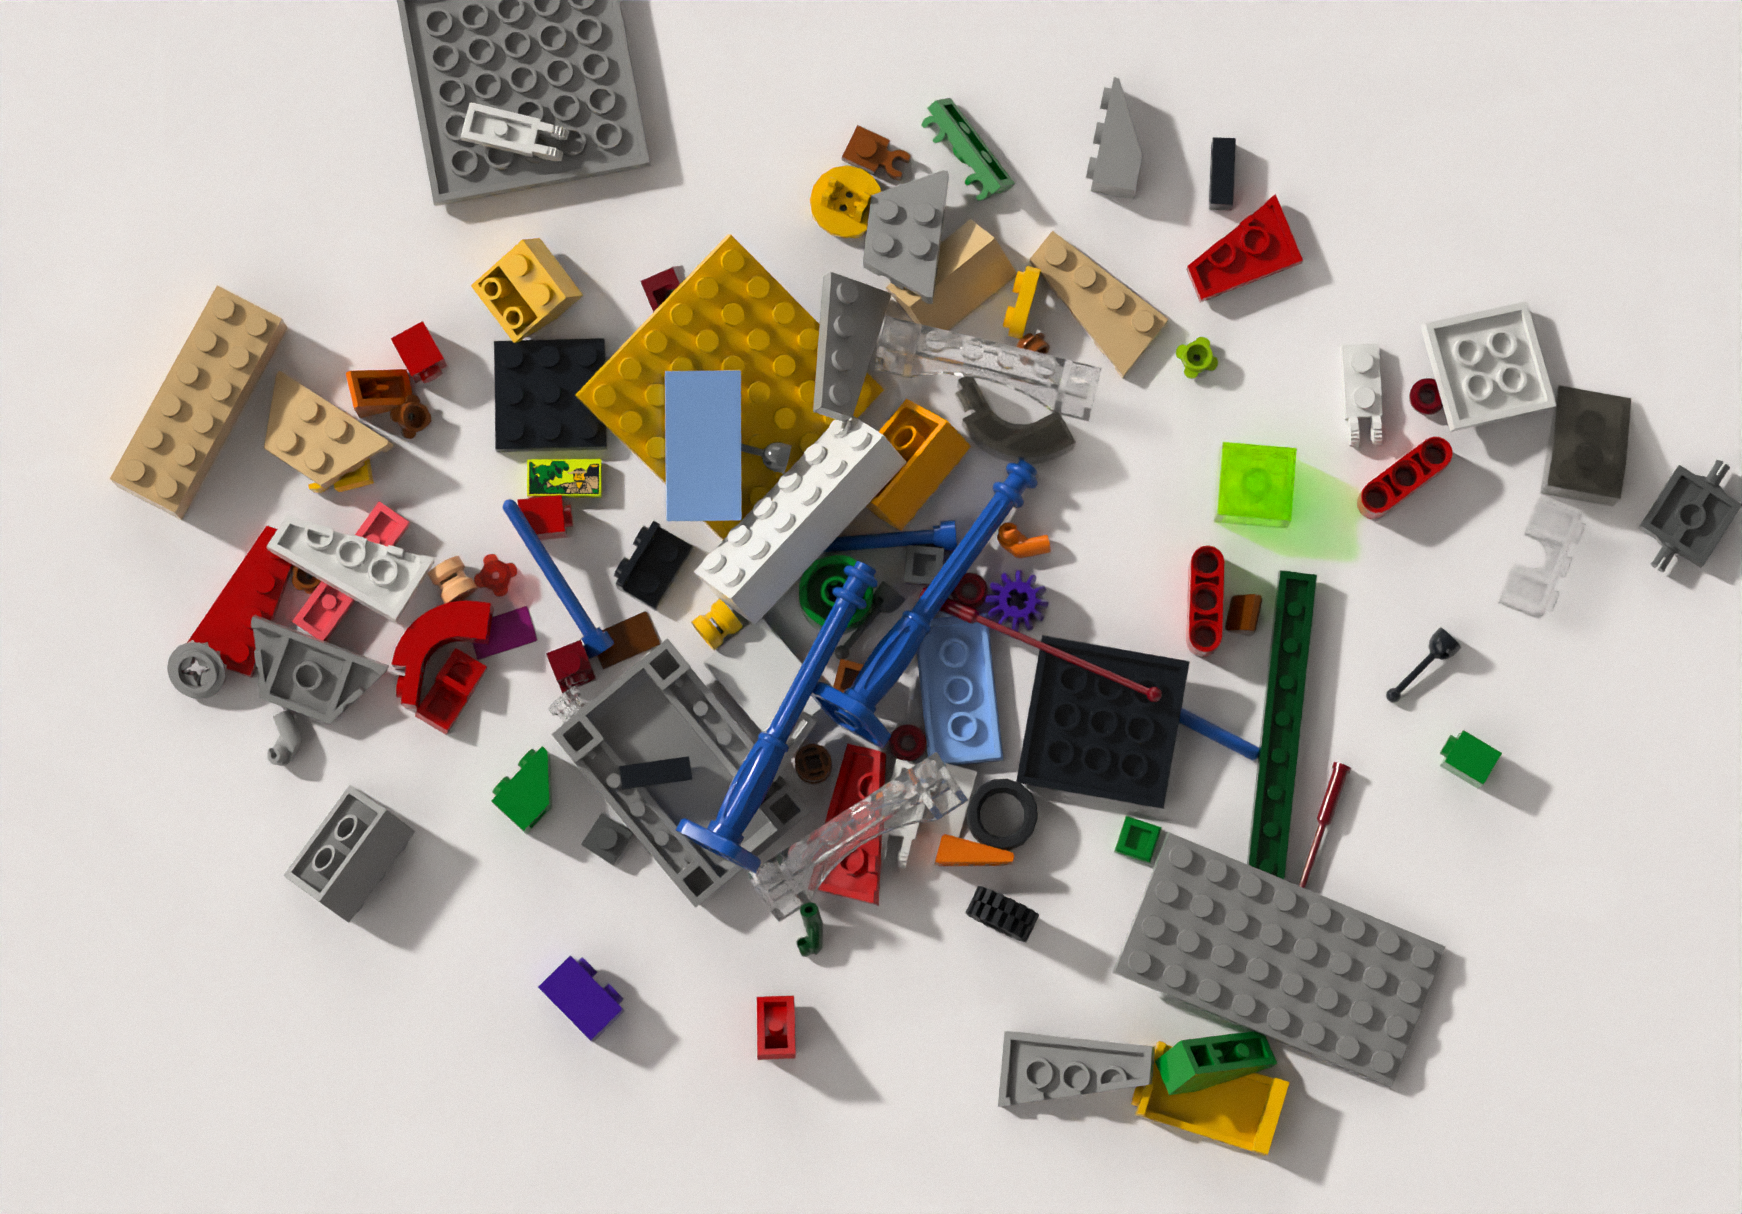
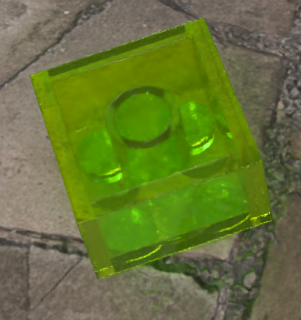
(1255, 485)

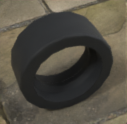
(1020, 793)

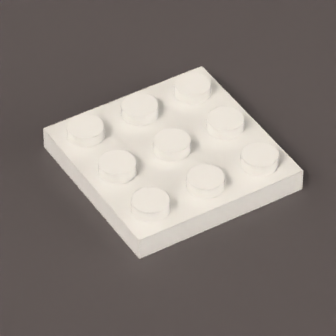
(1488, 366)

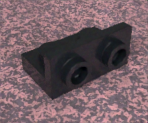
(652, 565)

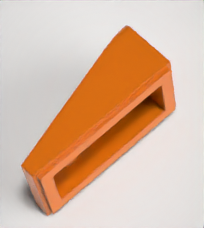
(962, 852)

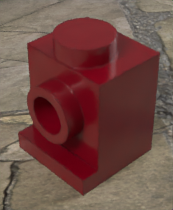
(661, 284)
(571, 666)

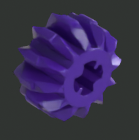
(1021, 590)

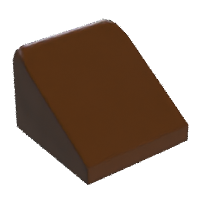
(1243, 614)

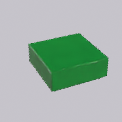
(1137, 839)

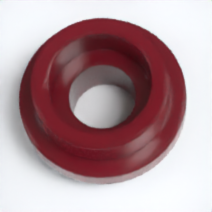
(1416, 402)
(978, 583)
(916, 734)

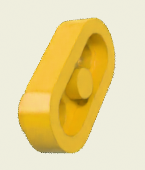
(1017, 316)

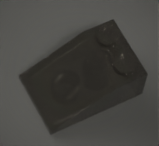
(1587, 446)

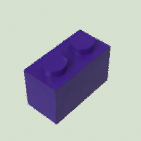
(582, 998)

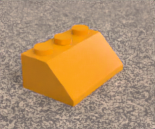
(931, 452)

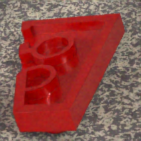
(1247, 254)

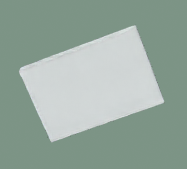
(757, 672)

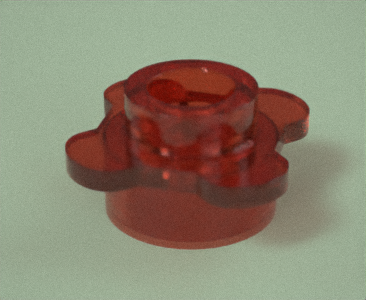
(499, 585)

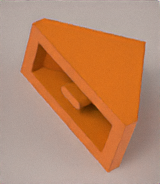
(378, 390)

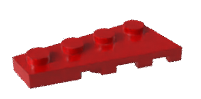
(251, 591)
(859, 872)

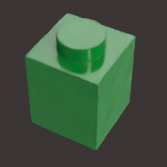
(1469, 758)

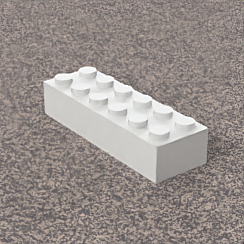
(800, 517)

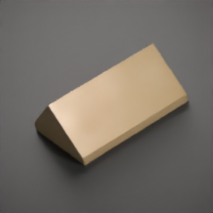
(967, 275)

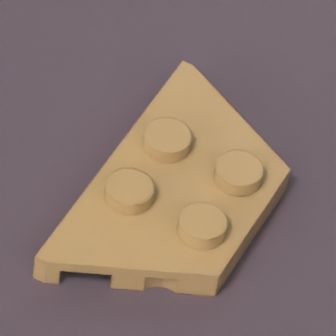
(316, 434)

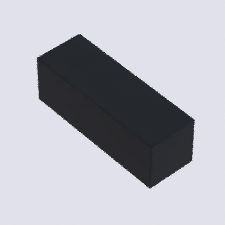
(1222, 173)
(655, 772)

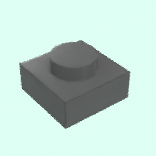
(922, 564)
(607, 839)

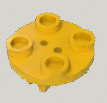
(830, 194)

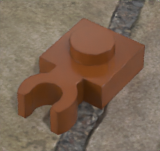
(870, 152)

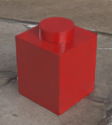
(419, 353)
(547, 516)

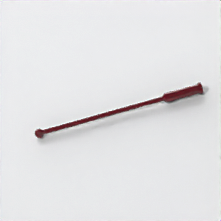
(972, 616)
(1326, 814)

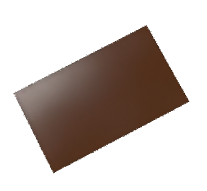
(630, 639)

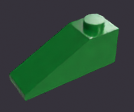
(1213, 1060)

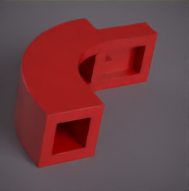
(431, 631)

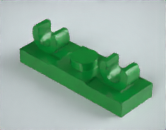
(968, 148)

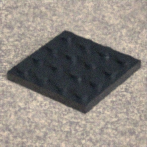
(1099, 734)

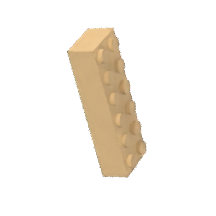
(199, 402)

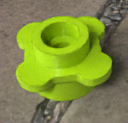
(1199, 347)

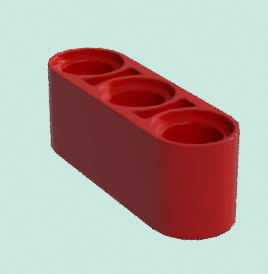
(1417, 465)
(1205, 583)

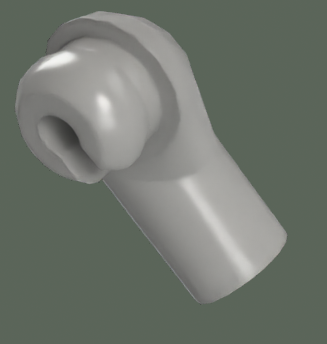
(288, 741)

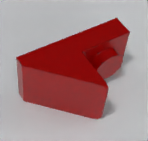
(776, 1027)

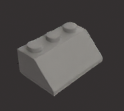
(349, 853)

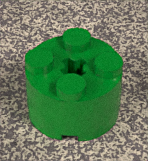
(814, 595)

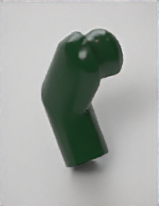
(814, 928)

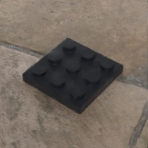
(538, 398)

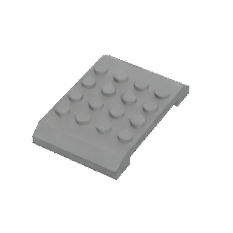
(666, 714)

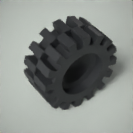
(1002, 914)

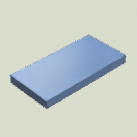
(703, 445)
(959, 692)

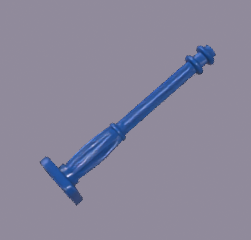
(893, 654)
(762, 763)

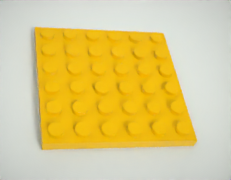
(721, 319)

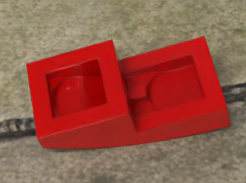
(451, 691)

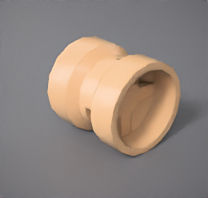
(452, 580)

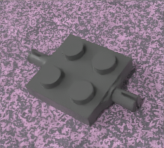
(1690, 516)

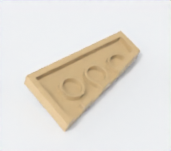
(1105, 308)

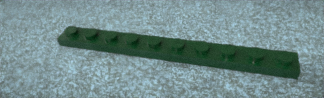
(1281, 722)

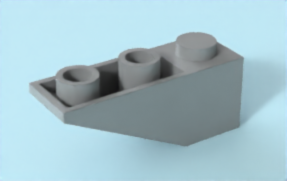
(1119, 152)

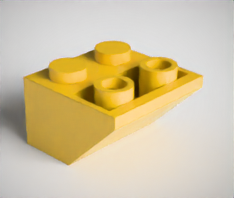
(526, 289)

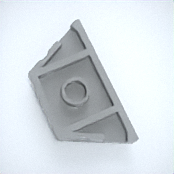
(907, 233)
(309, 672)

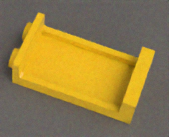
(1232, 1112)

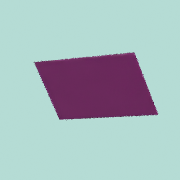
(507, 632)

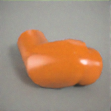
(1019, 544)

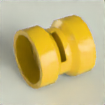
(724, 620)

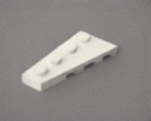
(363, 570)

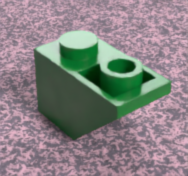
(528, 794)

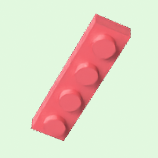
(329, 606)

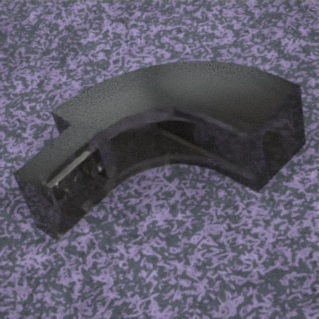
(1009, 441)

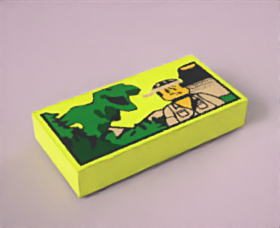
(564, 477)

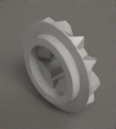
(188, 681)

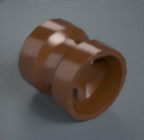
(812, 770)

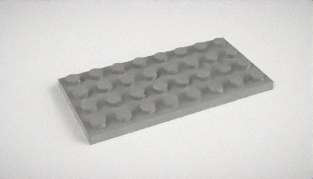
(1279, 959)

